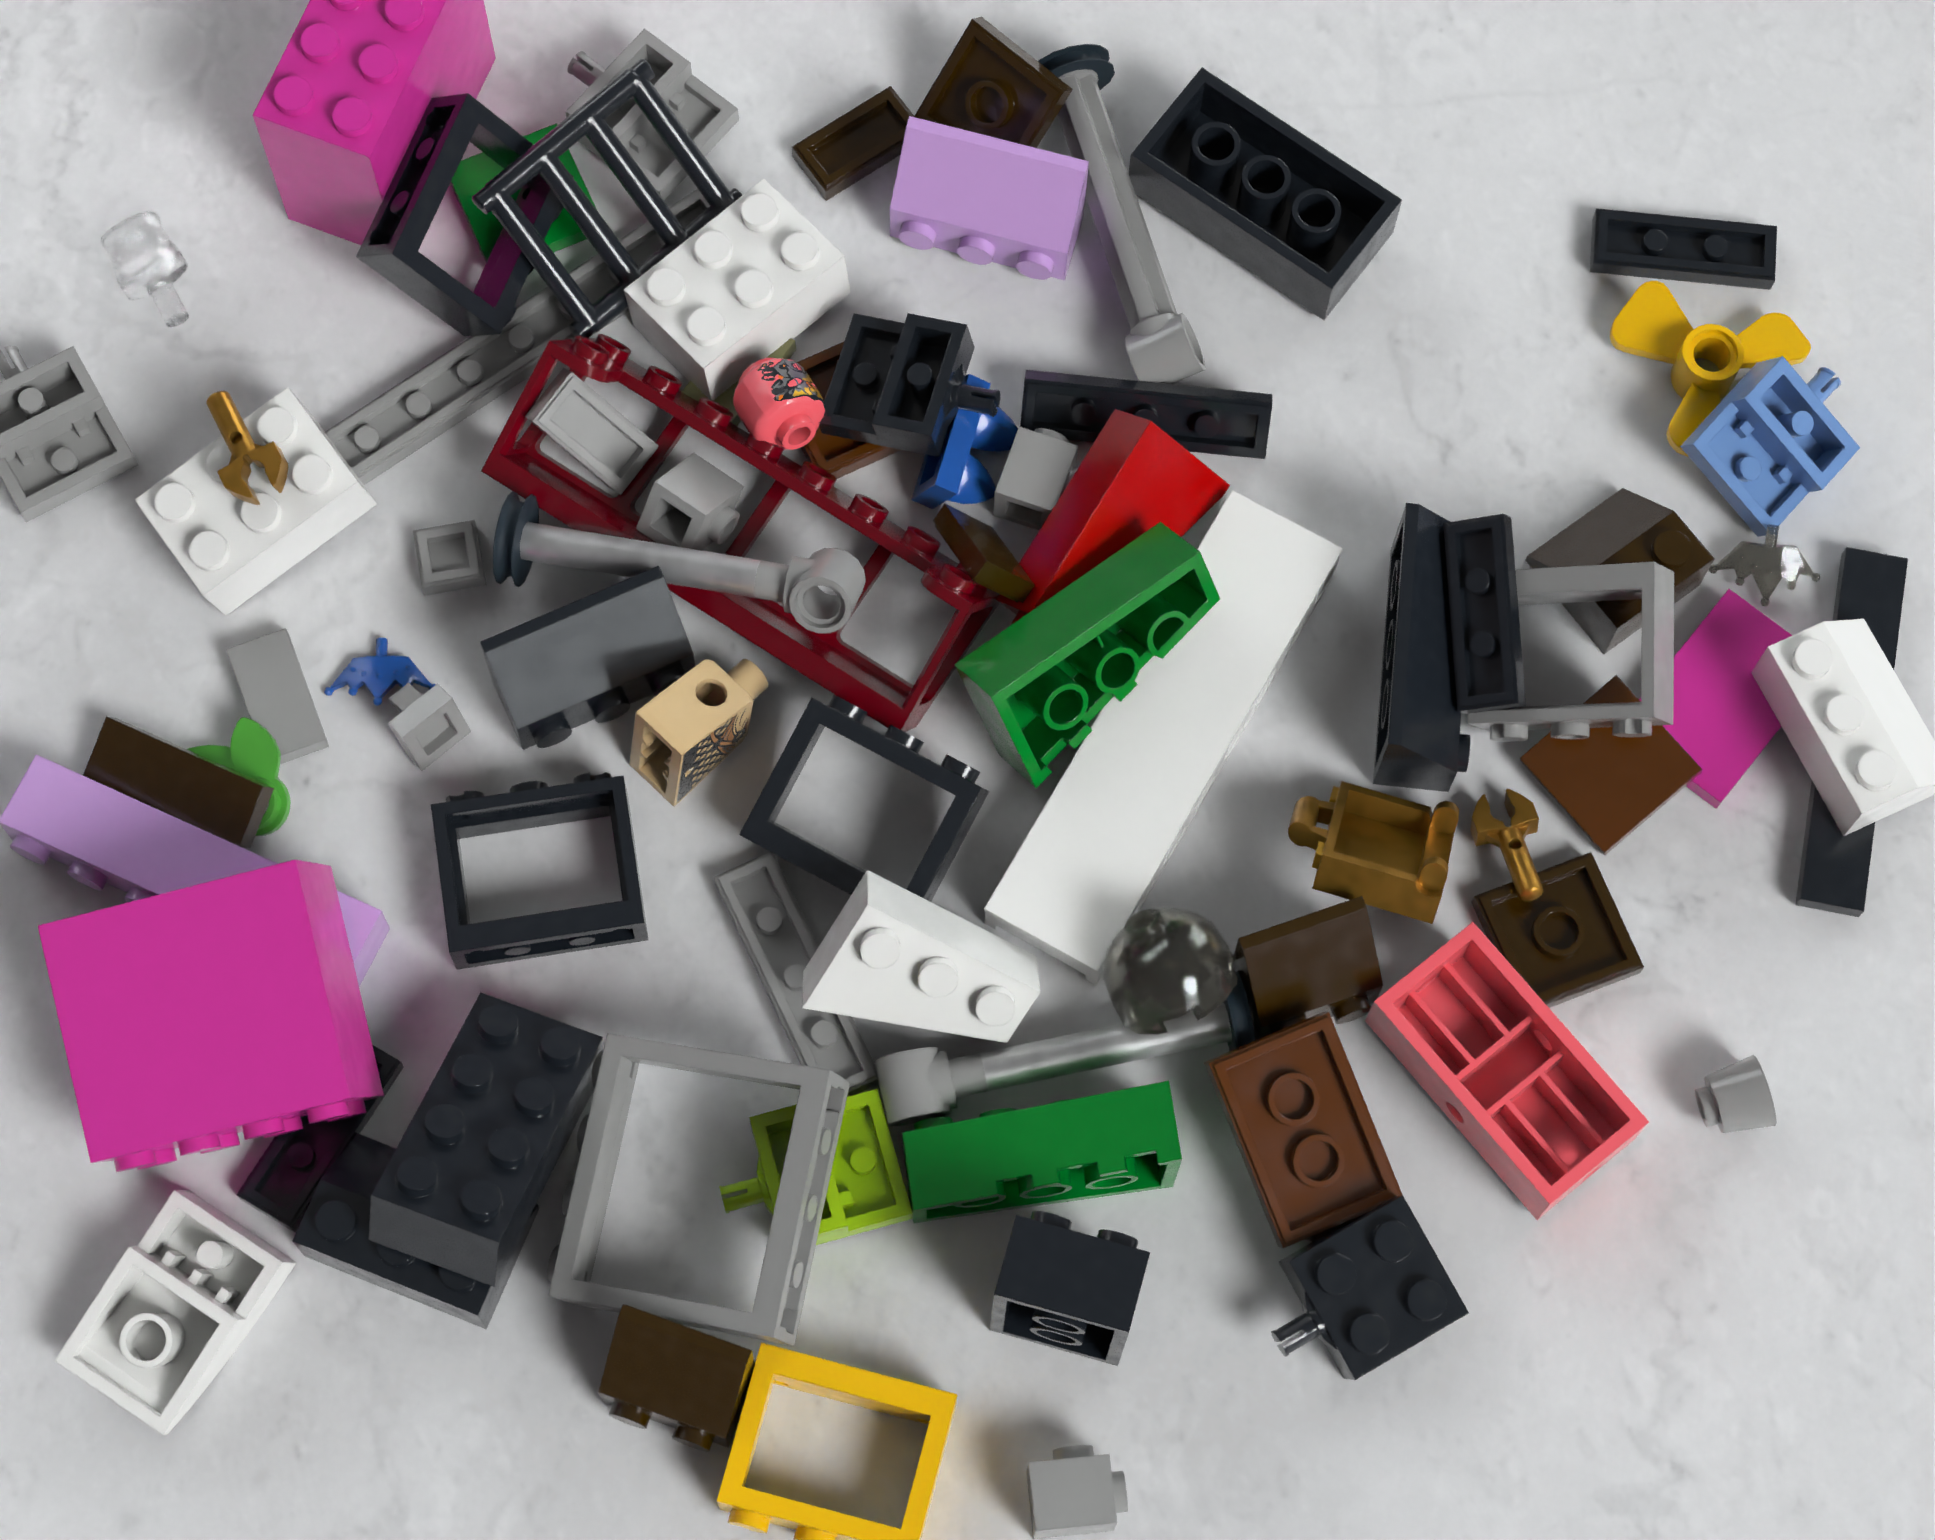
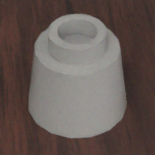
(1737, 1098)

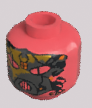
(779, 403)

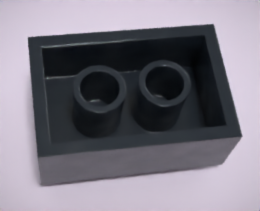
(1068, 1287)

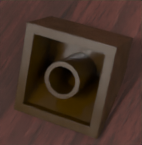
(1620, 532)
(1310, 968)
(675, 1379)

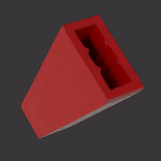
(1118, 493)

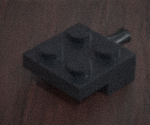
(903, 383)
(1369, 1290)

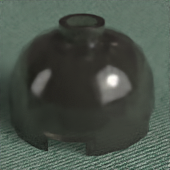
(1167, 967)

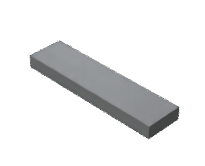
(780, 950)

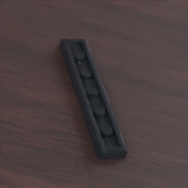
(1835, 865)

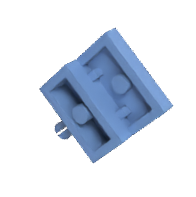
(1771, 442)

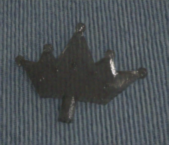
(1766, 564)

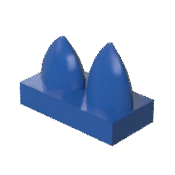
(957, 473)

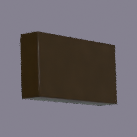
(854, 143)
(983, 554)

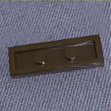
(178, 782)

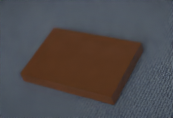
(1303, 1129)

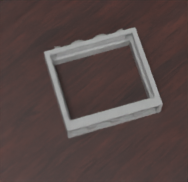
(796, 1209)

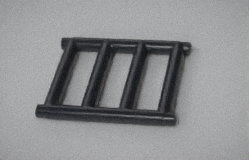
(544, 160)

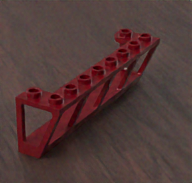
(817, 656)

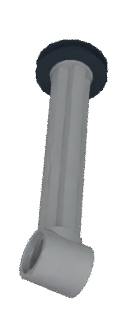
(1160, 340)

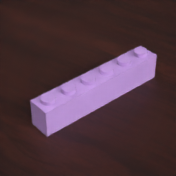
(141, 848)

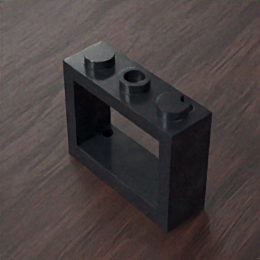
(415, 197)
(894, 746)
(547, 933)

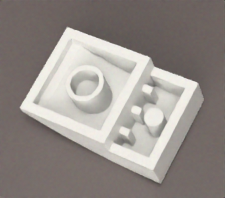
(174, 1311)

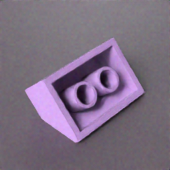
(988, 199)

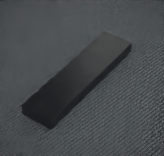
(1193, 416)

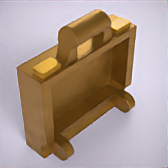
(1378, 848)

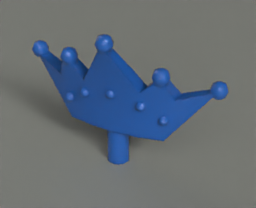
(379, 674)

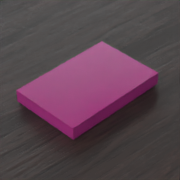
(1717, 702)

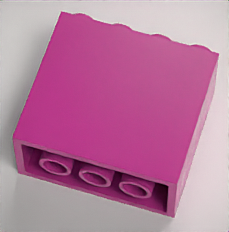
(355, 96)
(211, 1015)

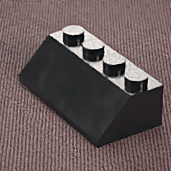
(1417, 709)

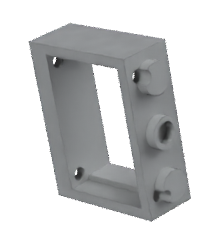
(1589, 584)

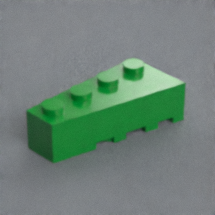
(1085, 646)
(1043, 1154)

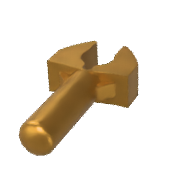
(244, 451)
(1524, 821)

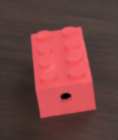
(1505, 1070)

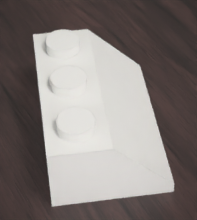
(1849, 721)

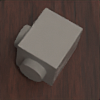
(1034, 476)
(691, 506)
(1075, 1493)

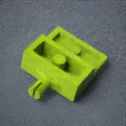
(865, 1175)

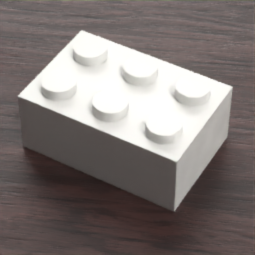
(738, 289)
(240, 546)

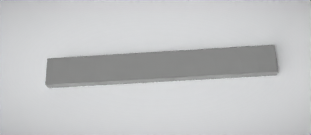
(479, 366)

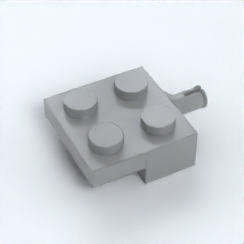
(695, 105)
(55, 433)

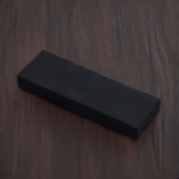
(1683, 249)
(1484, 614)
(296, 1161)

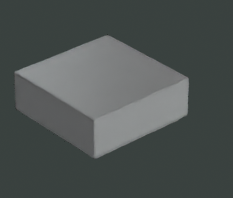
(449, 557)

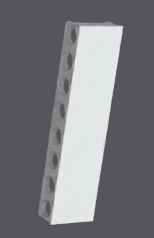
(1163, 744)

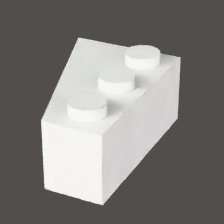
(919, 967)

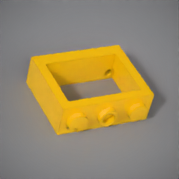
(848, 1385)

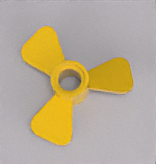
(1658, 330)

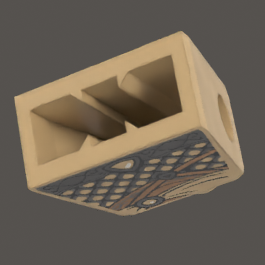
(694, 726)

